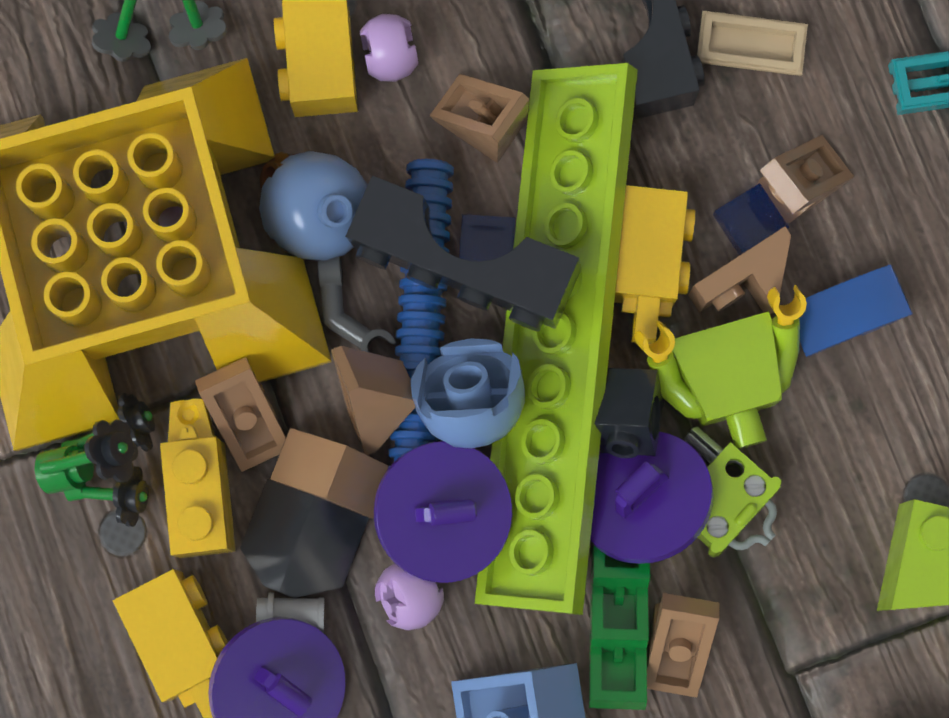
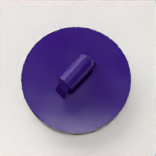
(651, 503)
(442, 512)
(277, 672)

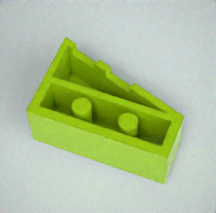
(917, 558)

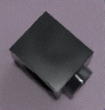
(630, 413)

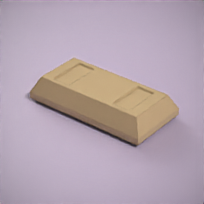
(752, 43)

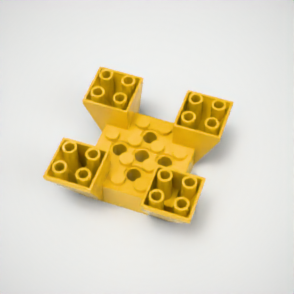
(192, 273)

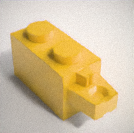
(317, 56)
(651, 254)
(196, 484)
(173, 637)

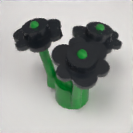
(112, 450)

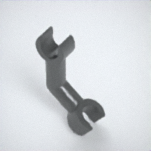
(333, 313)

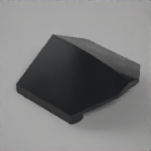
(301, 541)

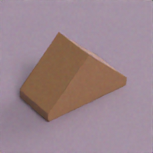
(482, 114)
(374, 393)
(329, 471)

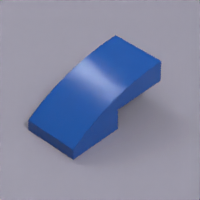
(852, 310)

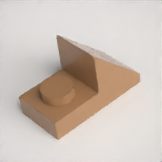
(803, 177)
(756, 268)
(242, 413)
(680, 643)

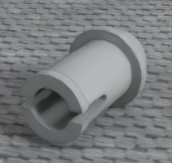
(302, 609)

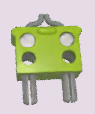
(735, 499)

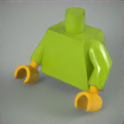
(730, 367)

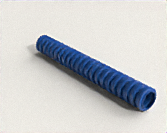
(422, 305)

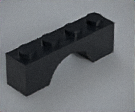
(666, 71)
(528, 281)

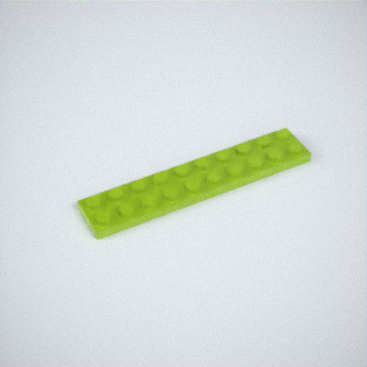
(550, 457)

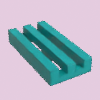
(903, 87)

